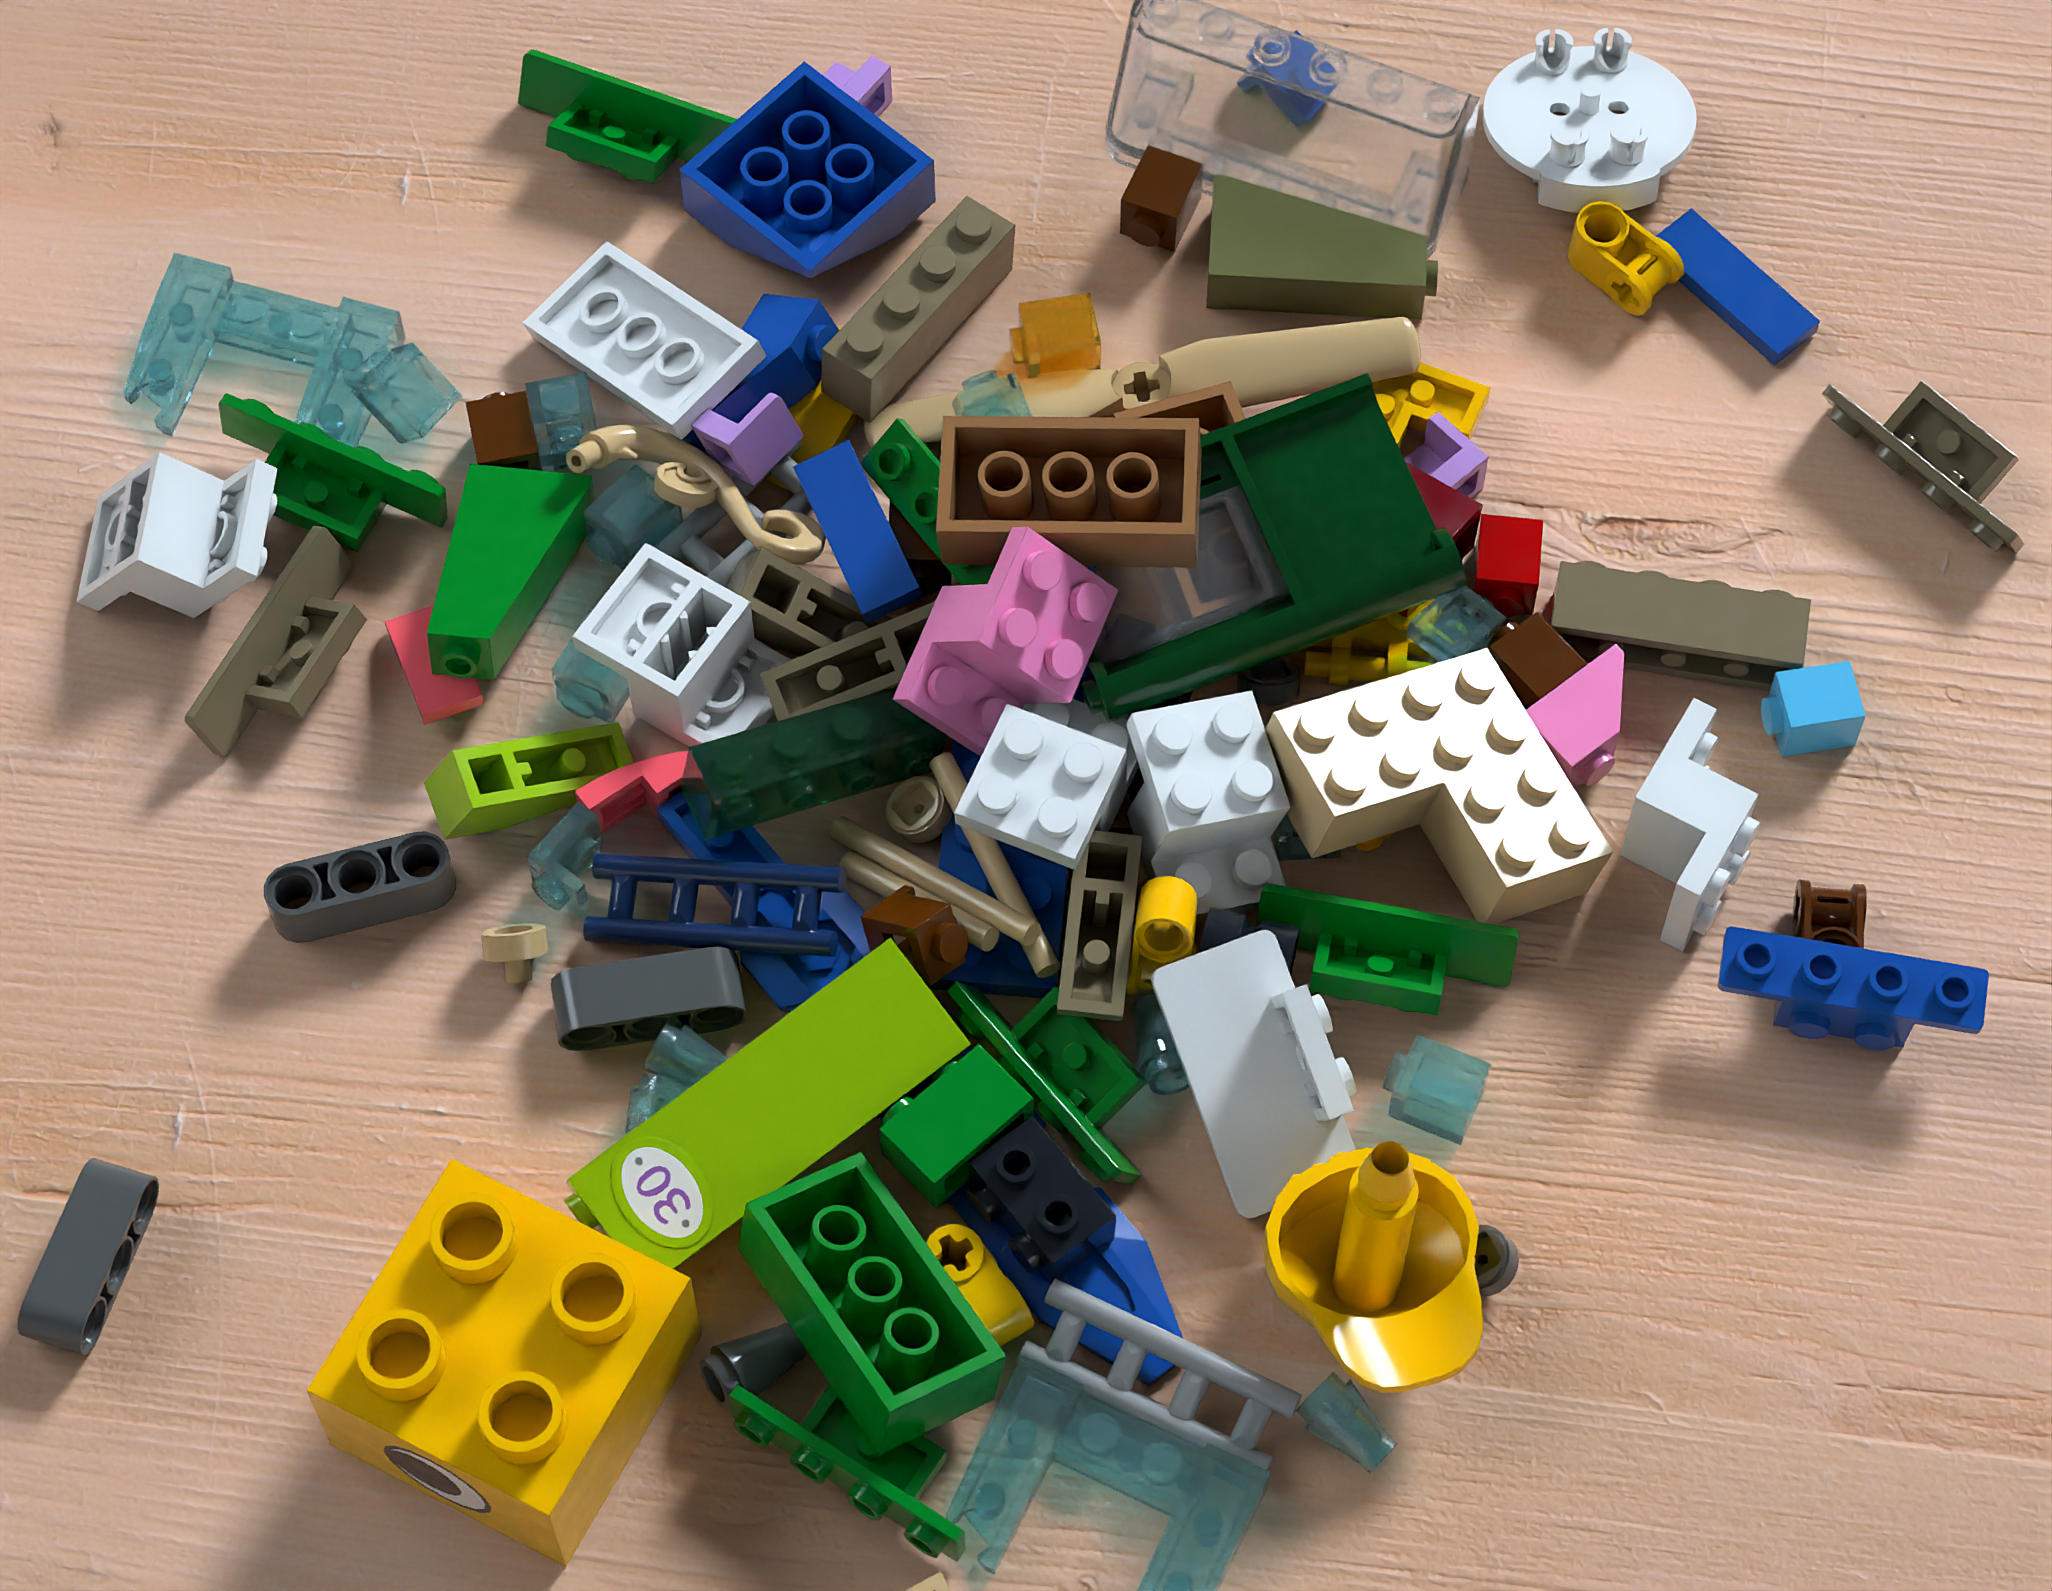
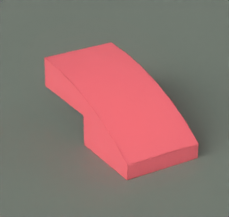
(434, 694)
(632, 787)

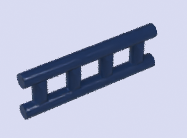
(742, 932)

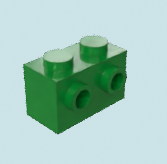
(953, 1122)

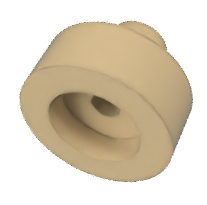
(515, 947)

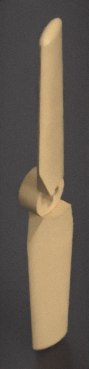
(1258, 365)

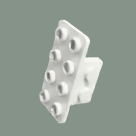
(1257, 1065)

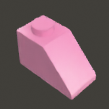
(1584, 718)

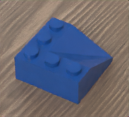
(808, 178)

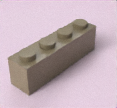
(917, 309)
(1680, 624)

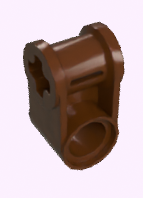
(1830, 914)

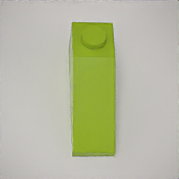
(520, 778)

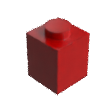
(1508, 562)

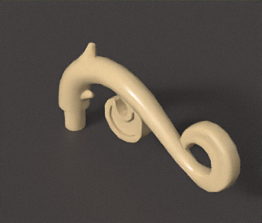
(705, 485)

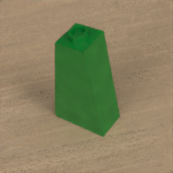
(502, 563)

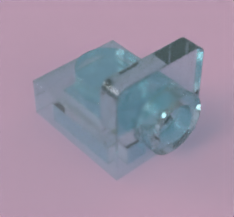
(991, 396)
(1455, 625)
(560, 854)

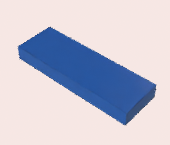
(1738, 289)
(858, 532)

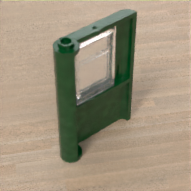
(1298, 541)

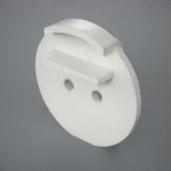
(1589, 150)

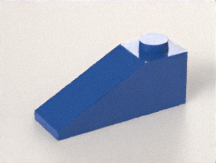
(793, 339)

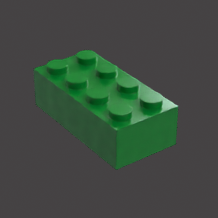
(870, 1302)

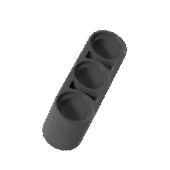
(331, 875)
(639, 996)
(88, 1256)

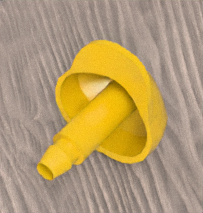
(1380, 1265)

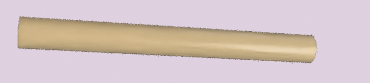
(994, 865)
(935, 881)

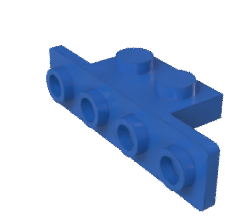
(1851, 989)

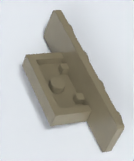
(1943, 449)
(283, 648)

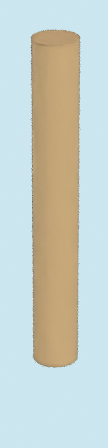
(886, 883)

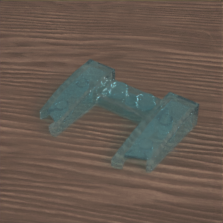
(205, 306)
(1051, 1420)

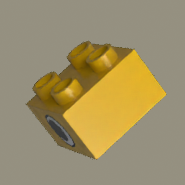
(507, 1361)

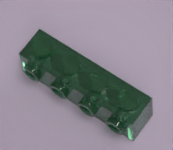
(806, 762)

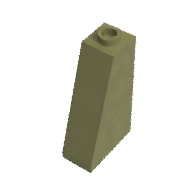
(1311, 257)

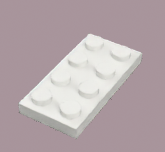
(644, 339)

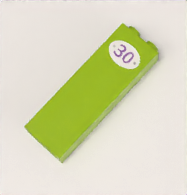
(768, 1110)

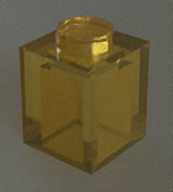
(1056, 336)

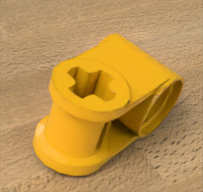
(1625, 260)
(1162, 929)
(982, 1282)

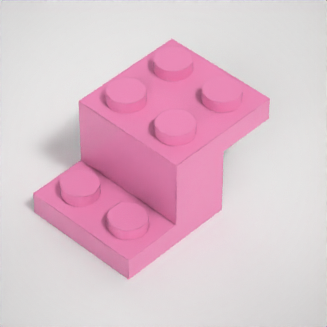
(1006, 640)

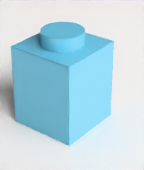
(1813, 709)

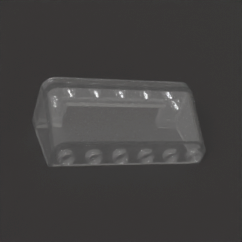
(1290, 115)

